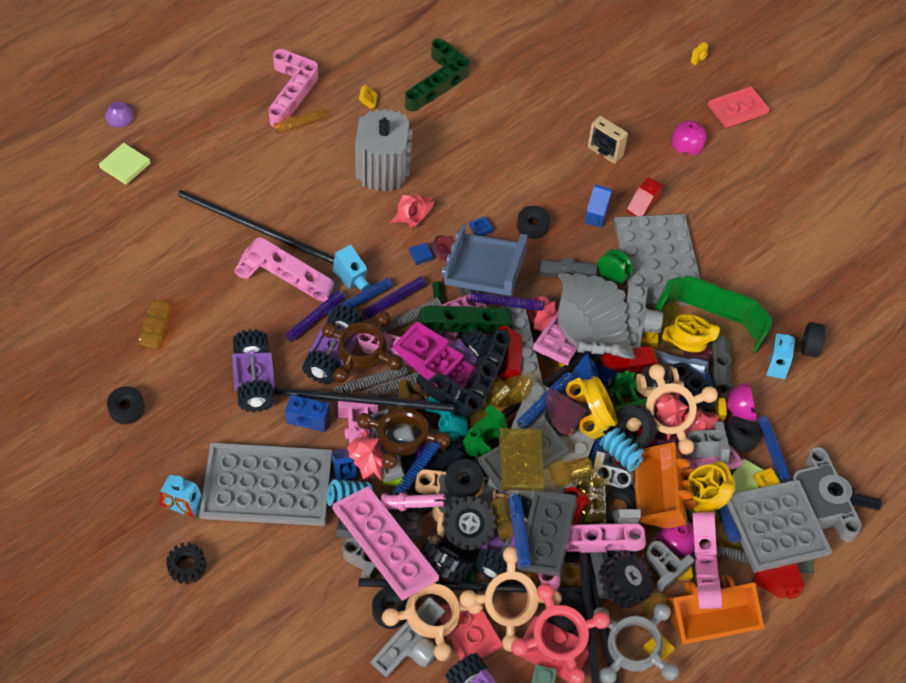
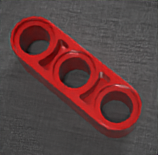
(643, 357)
(512, 361)

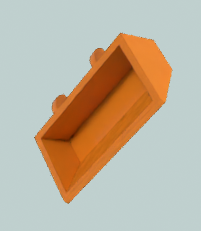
(661, 487)
(738, 613)

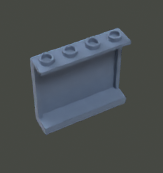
(484, 263)

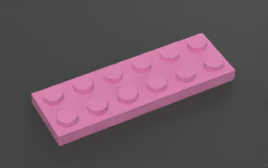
(385, 543)

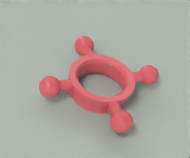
(600, 620)

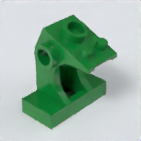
(624, 385)
(485, 430)

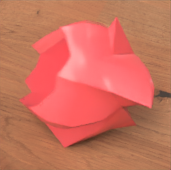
(412, 209)
(540, 319)
(670, 411)
(702, 421)
(366, 455)

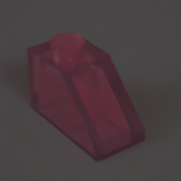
(563, 412)

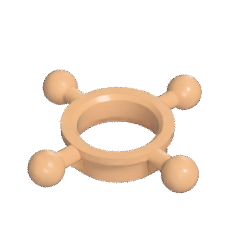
(708, 394)
(469, 598)
(442, 650)

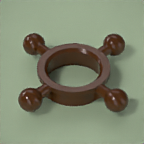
(382, 319)
(409, 416)

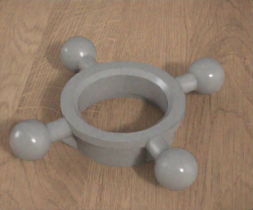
(668, 670)

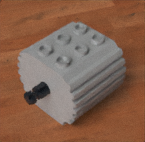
(383, 150)

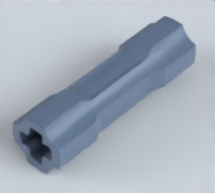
(698, 365)

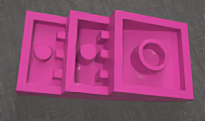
(431, 355)

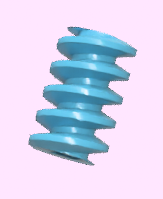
(622, 450)
(342, 489)

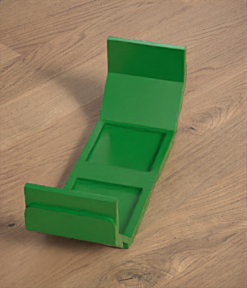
(719, 302)

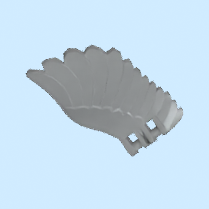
(594, 315)

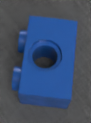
(307, 413)

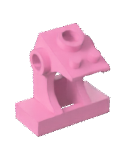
(352, 411)

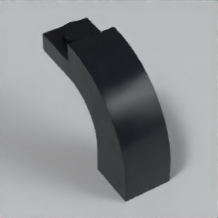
(439, 461)

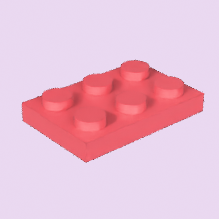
(738, 107)
(471, 633)
(557, 641)

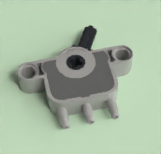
(832, 495)

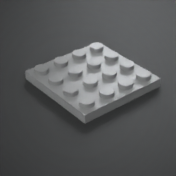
(777, 526)

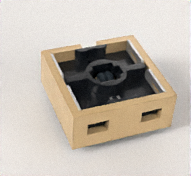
(607, 139)

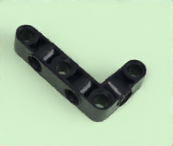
(478, 383)

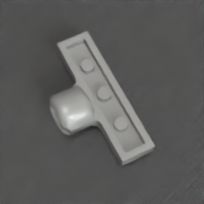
(639, 317)
(400, 435)
(409, 643)

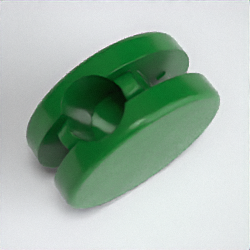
(615, 266)

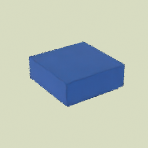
(481, 227)
(420, 253)

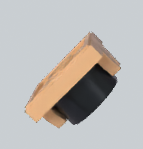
(647, 385)

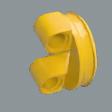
(602, 409)

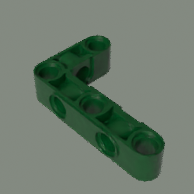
(454, 71)
(464, 318)

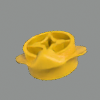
(691, 333)
(711, 493)

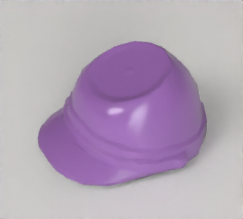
(119, 114)

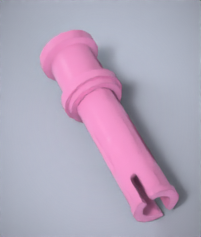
(403, 501)

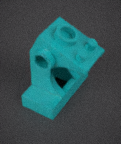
(451, 423)

